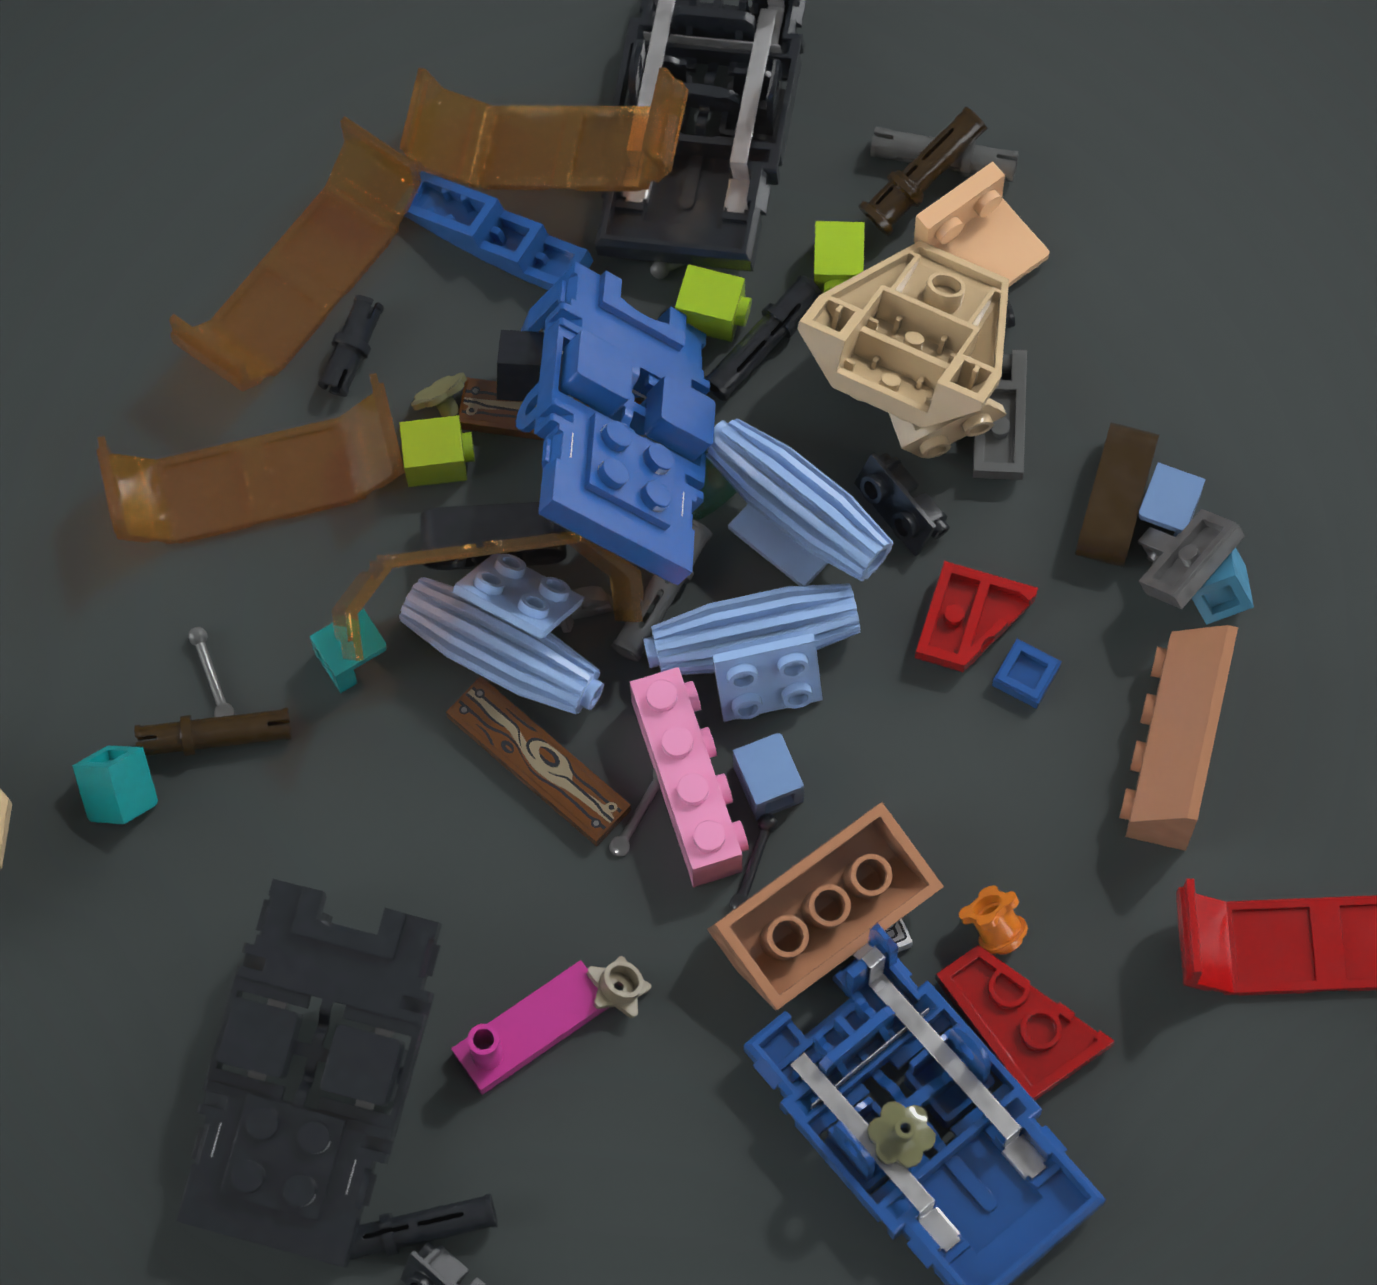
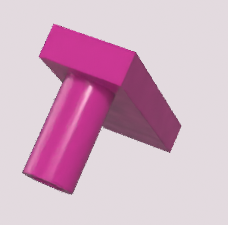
(528, 1028)

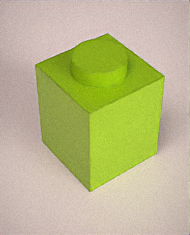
(837, 252)
(713, 302)
(435, 450)

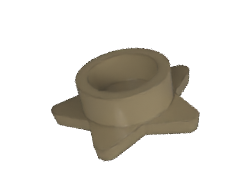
(627, 977)

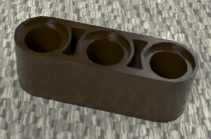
(1117, 494)

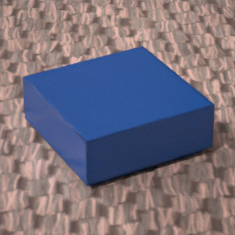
(1026, 673)

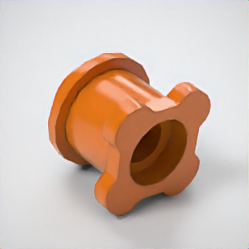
(995, 920)

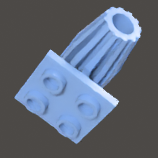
(794, 509)
(501, 629)
(758, 645)

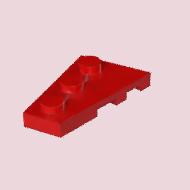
(1018, 1023)

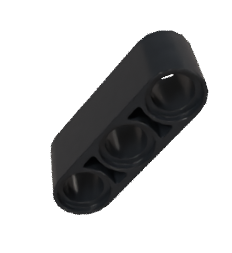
(487, 522)

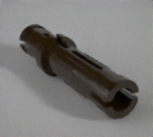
(213, 732)

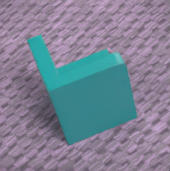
(330, 653)
(115, 784)

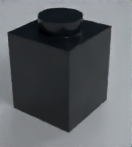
(518, 363)

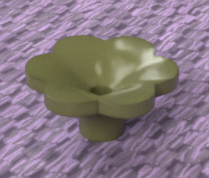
(441, 395)
(892, 1143)

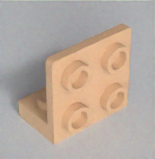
(982, 227)

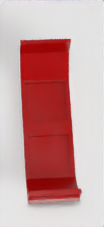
(1277, 944)

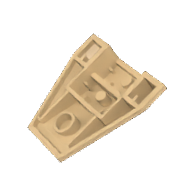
(913, 335)

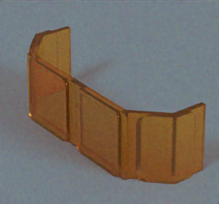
(543, 144)
(308, 266)
(253, 477)
(624, 578)

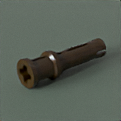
(907, 187)

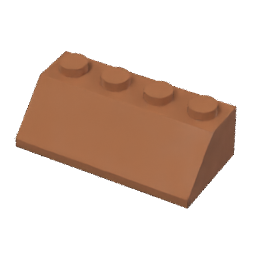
(1179, 735)
(825, 907)

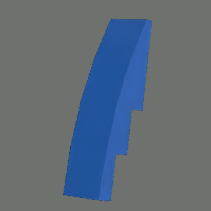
(491, 233)

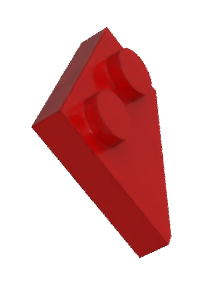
(969, 615)

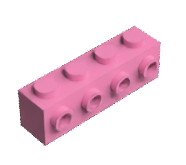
(686, 776)

